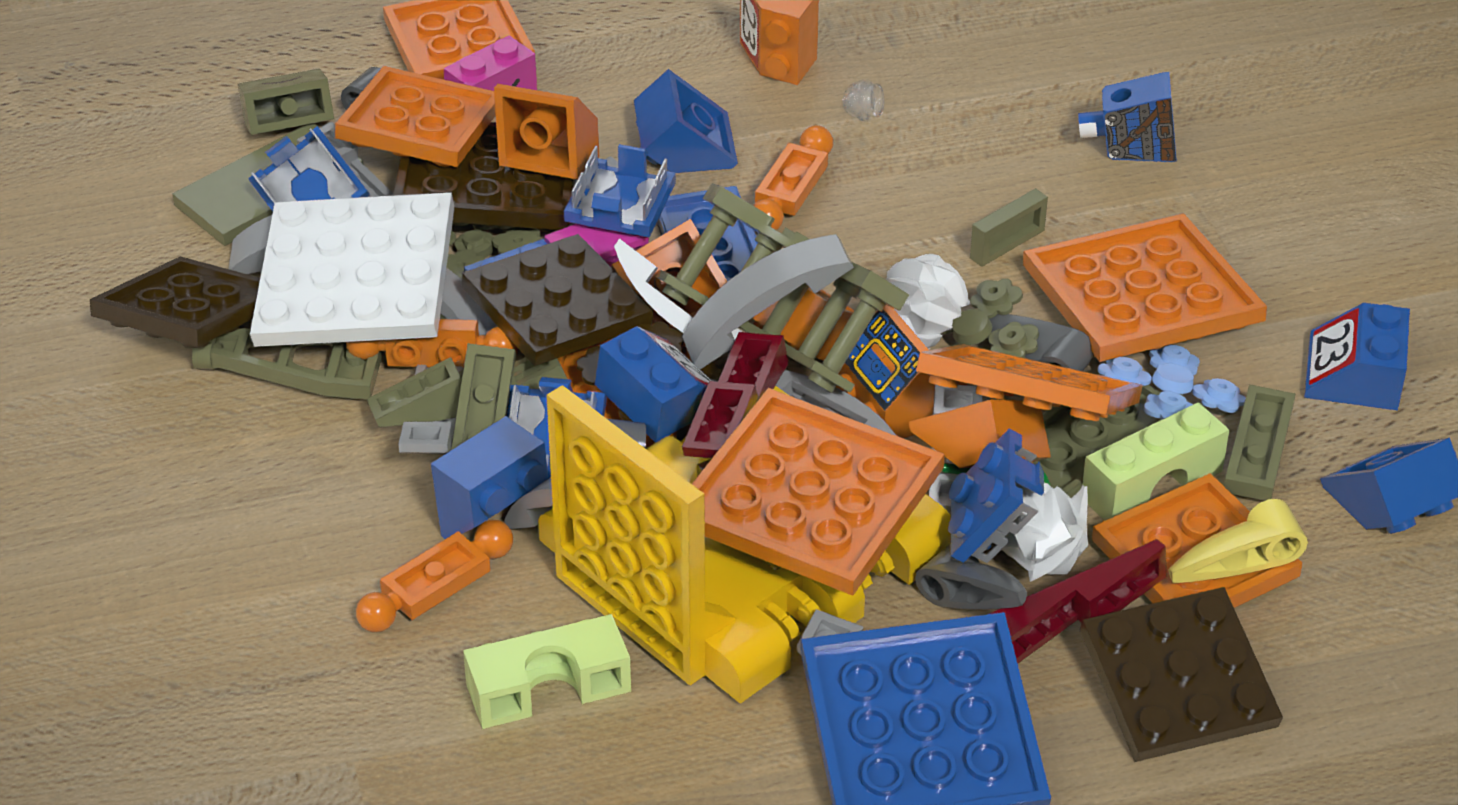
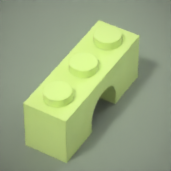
(1128, 470)
(582, 653)

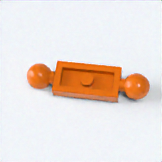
(794, 174)
(450, 342)
(434, 575)

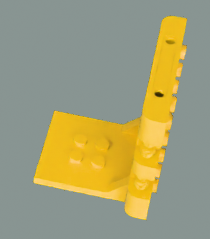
(637, 548)

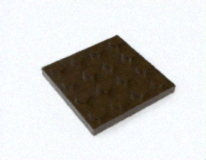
(490, 192)

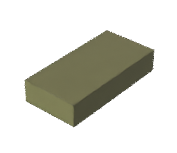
(1008, 227)

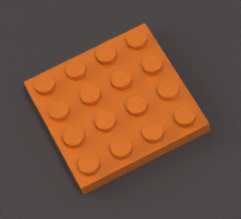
(1144, 286)
(1039, 382)
(813, 489)

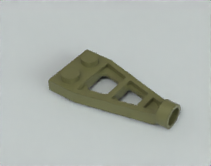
(343, 378)

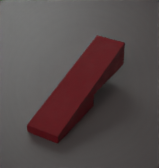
(751, 369)
(1083, 596)

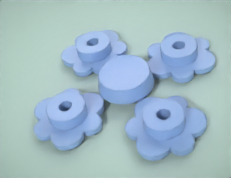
(1174, 377)

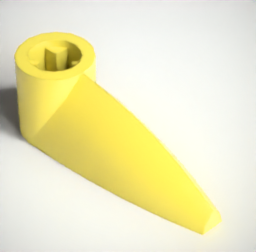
(1262, 542)

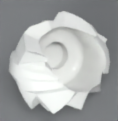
(934, 295)
(1054, 535)

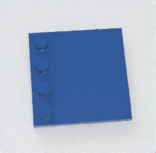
(924, 715)

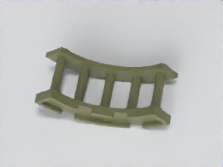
(857, 283)

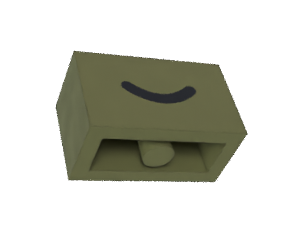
(285, 101)

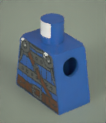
(1135, 120)

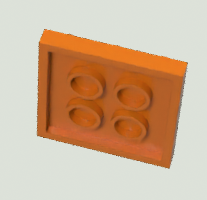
(445, 31)
(417, 116)
(1181, 522)

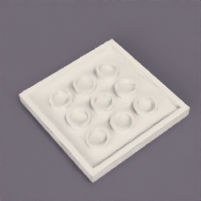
(353, 270)

